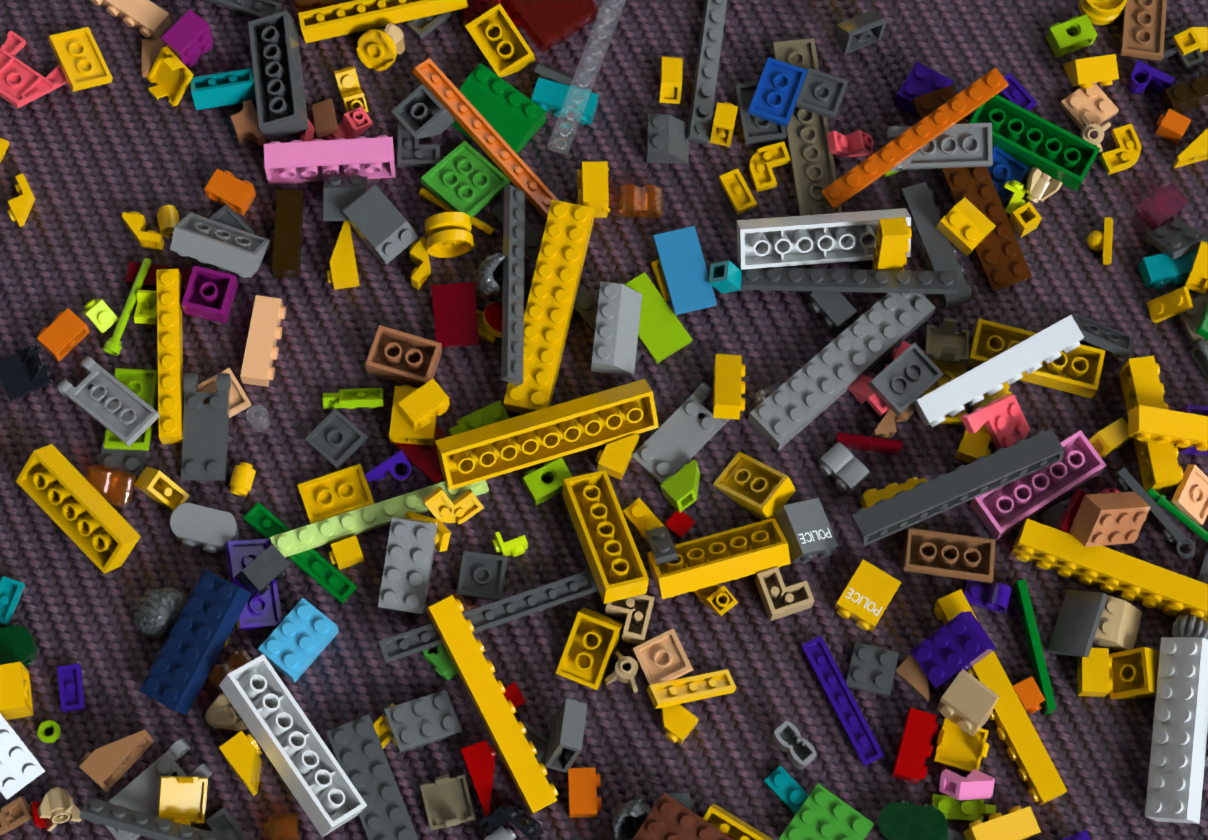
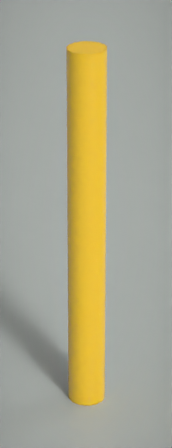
(474, 221)

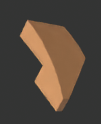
(150, 52)
(914, 676)
(14, 814)

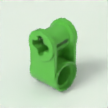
(441, 662)

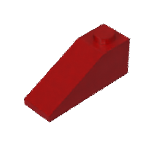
(480, 766)

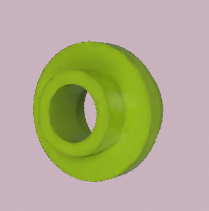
(42, 730)

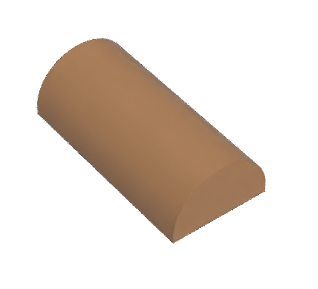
(948, 555)

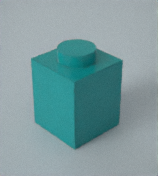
(725, 277)

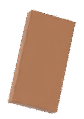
(325, 118)

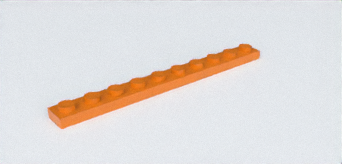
(485, 136)
(915, 138)

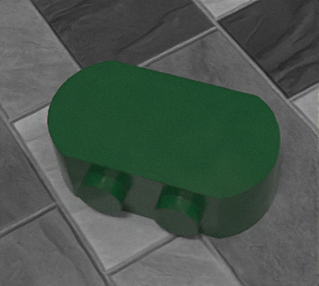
(17, 645)
(912, 822)

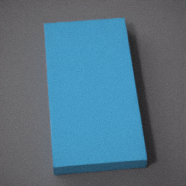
(684, 270)

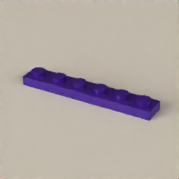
(842, 701)

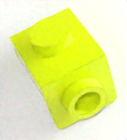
(1019, 192)
(146, 307)
(100, 314)
(513, 547)

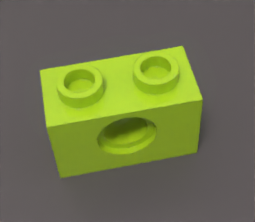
(1062, 43)
(543, 491)

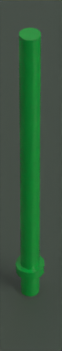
(1177, 513)

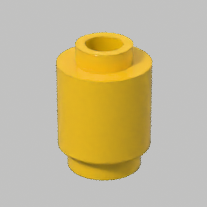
(167, 219)
(242, 479)

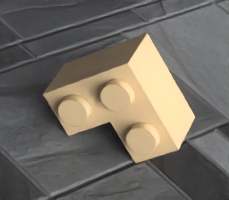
(782, 600)
(637, 615)

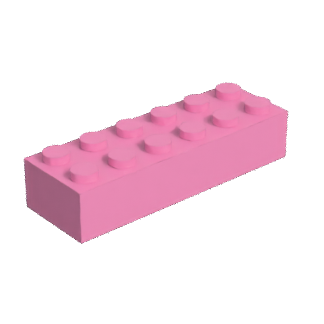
(319, 158)
(1024, 498)

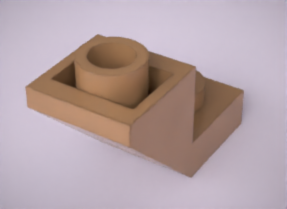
(887, 427)

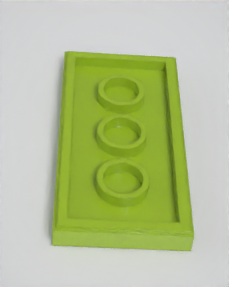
(658, 325)
(145, 385)

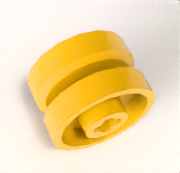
(1102, 11)
(449, 234)

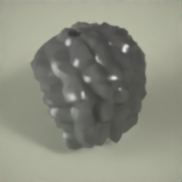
(491, 276)
(158, 611)
(629, 818)

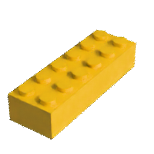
(1072, 372)
(1156, 461)
(78, 508)
(605, 536)
(721, 558)

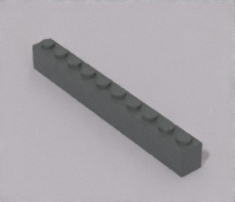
(957, 487)

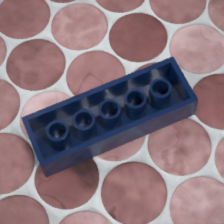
(195, 642)

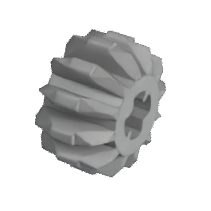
(1190, 627)

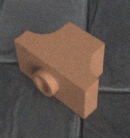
(247, 125)

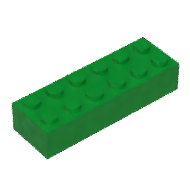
(1037, 141)

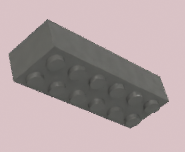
(278, 75)

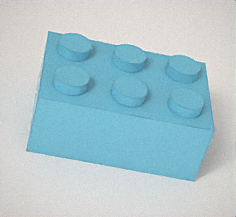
(298, 640)

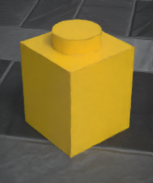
(1024, 219)
(346, 553)

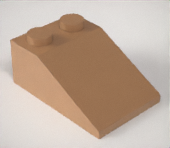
(113, 760)

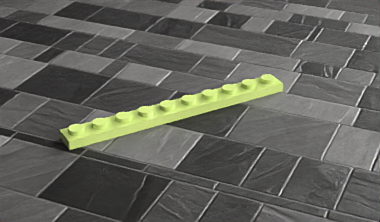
(363, 519)

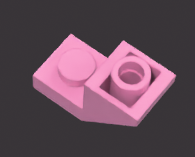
(974, 786)

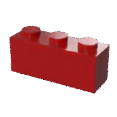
(915, 746)

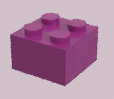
(188, 38)
(210, 294)

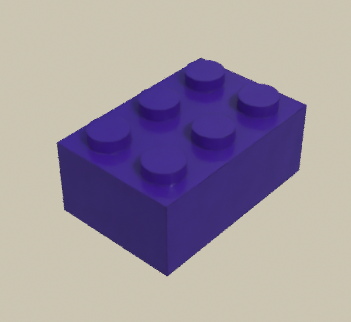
(953, 648)

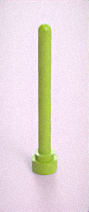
(113, 344)

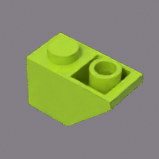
(682, 487)

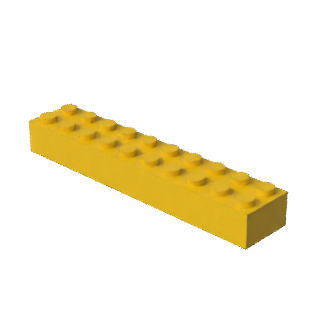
(551, 304)
(547, 434)
(1111, 571)

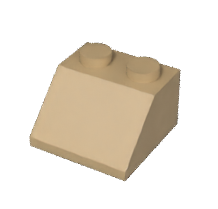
(1118, 625)
(968, 703)

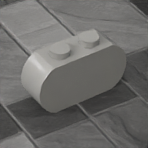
(203, 527)

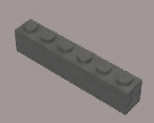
(933, 245)

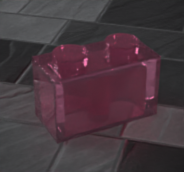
(1162, 207)

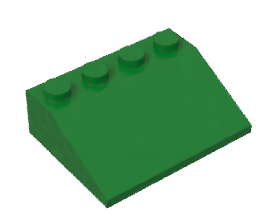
(503, 107)

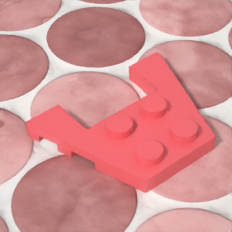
(18, 81)
(1002, 419)

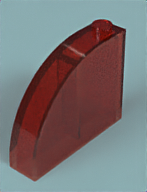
(552, 20)

